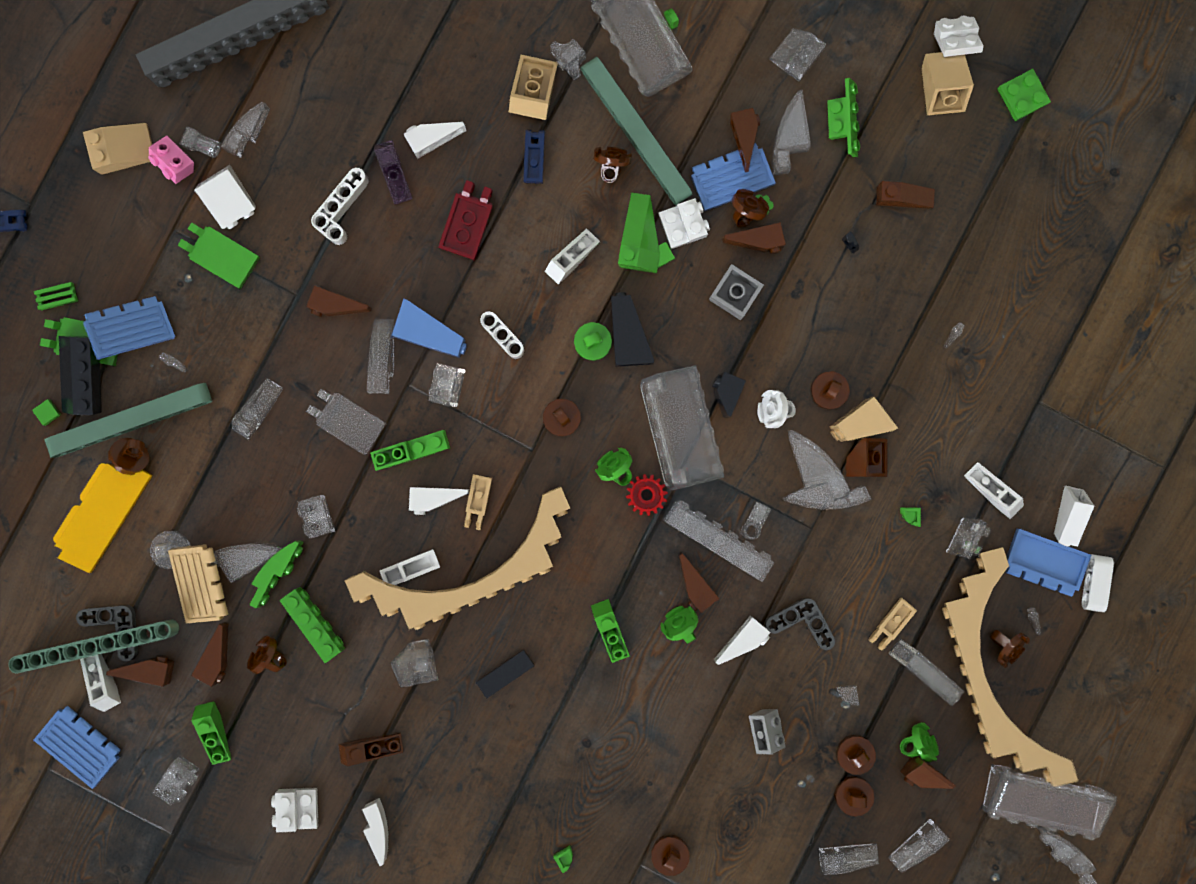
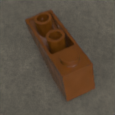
(370, 749)

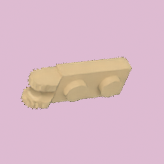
(478, 499)
(893, 623)

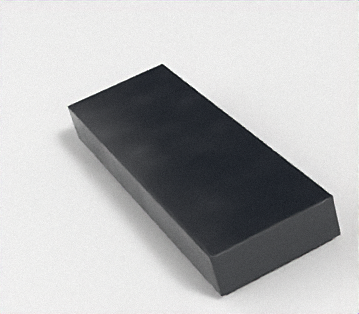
(505, 674)

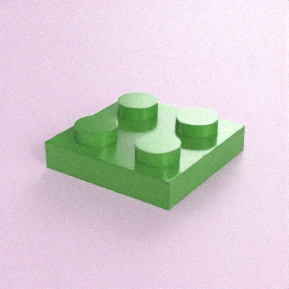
(1024, 95)

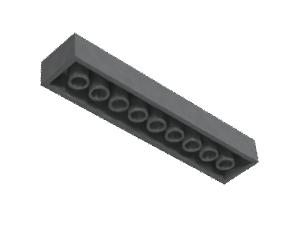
(223, 37)

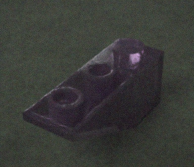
(393, 171)

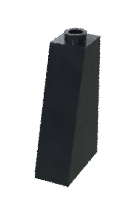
(629, 338)

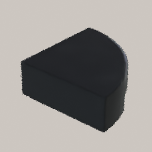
(851, 242)

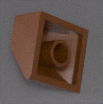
(868, 459)
(924, 775)

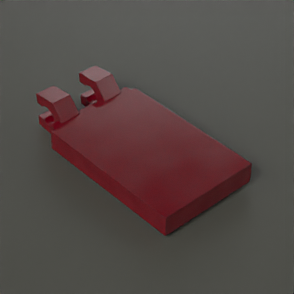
(467, 222)

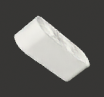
(499, 326)
(1097, 583)

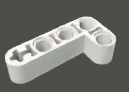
(343, 205)

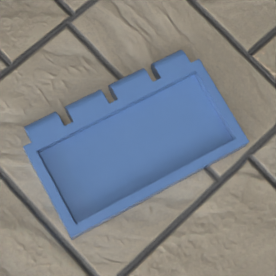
(723, 179)
(128, 329)
(1048, 561)
(77, 747)

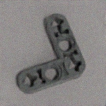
(808, 616)
(115, 618)

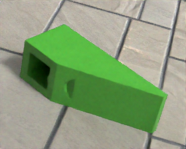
(610, 630)
(211, 732)

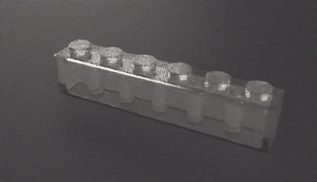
(719, 541)

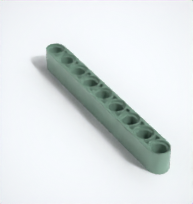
(636, 131)
(128, 420)
(85, 649)

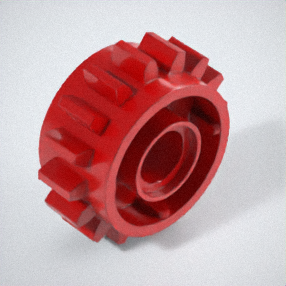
(646, 505)

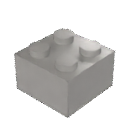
(736, 292)

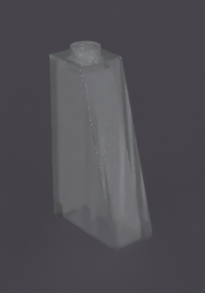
(926, 672)

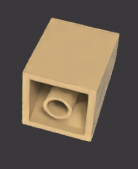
(946, 83)
(863, 421)

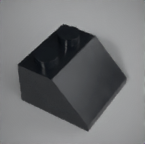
(727, 392)

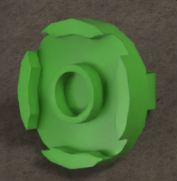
(592, 341)
(614, 465)
(680, 624)
(923, 743)

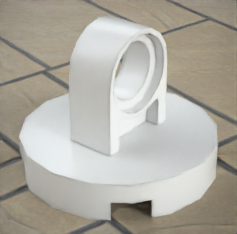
(775, 409)

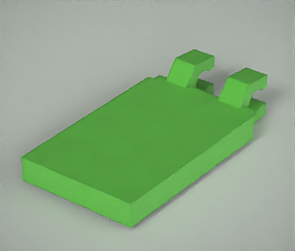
(220, 255)
(70, 327)

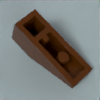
(744, 128)
(904, 195)
(760, 239)
(332, 304)
(698, 591)
(214, 659)
(150, 671)

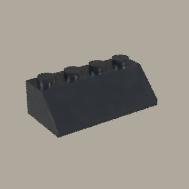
(79, 376)

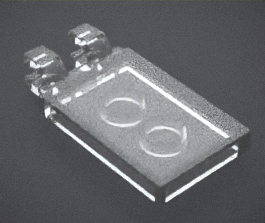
(347, 421)
(966, 538)

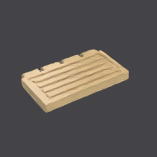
(196, 583)

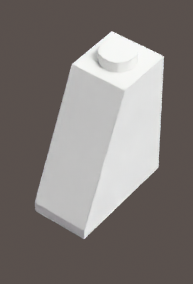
(1072, 516)

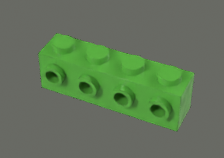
(312, 624)

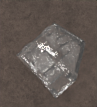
(415, 664)

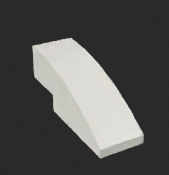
(410, 568)
(376, 830)

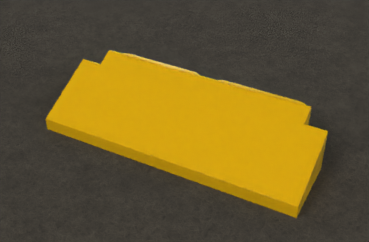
(96, 521)

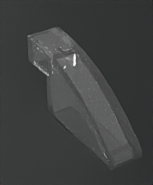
(791, 135)
(381, 357)
(816, 466)
(821, 498)
(244, 558)

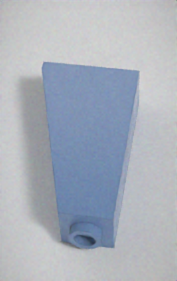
(424, 330)

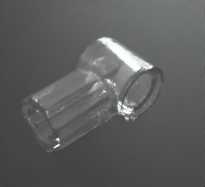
(196, 141)
(756, 519)

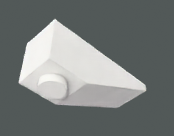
(430, 136)
(571, 256)
(995, 490)
(431, 498)
(747, 638)
(100, 687)

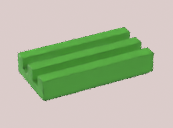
(40, 299)

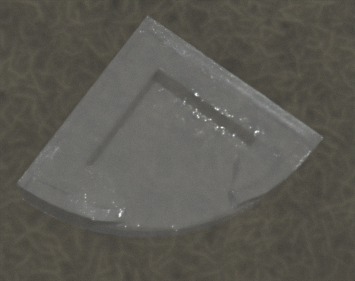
(848, 694)

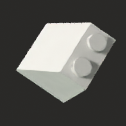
(225, 198)

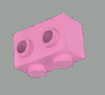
(170, 159)

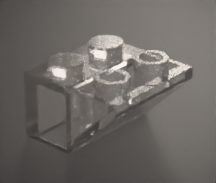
(798, 53)

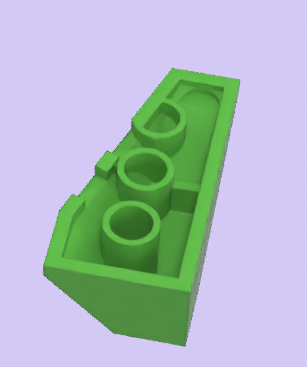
(639, 241)

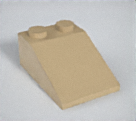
(532, 87)
(118, 147)

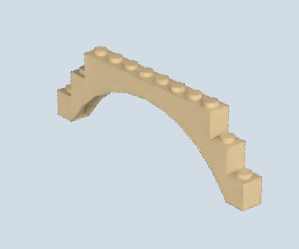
(425, 605)
(999, 731)

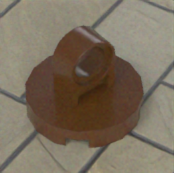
(612, 158)
(748, 206)
(830, 390)
(561, 417)
(129, 456)
(1011, 649)
(264, 656)
(856, 755)
(854, 796)
(670, 855)

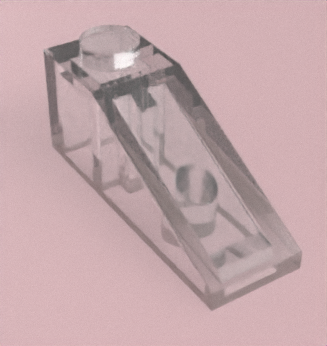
(256, 409)
(919, 846)
(847, 858)

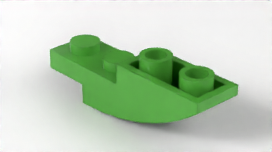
(410, 450)
(278, 565)

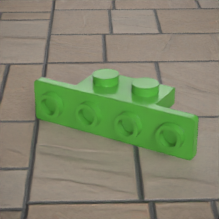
(842, 117)

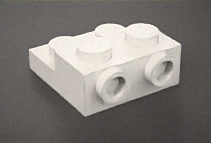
(958, 36)
(684, 223)
(295, 809)

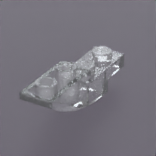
(1069, 855)

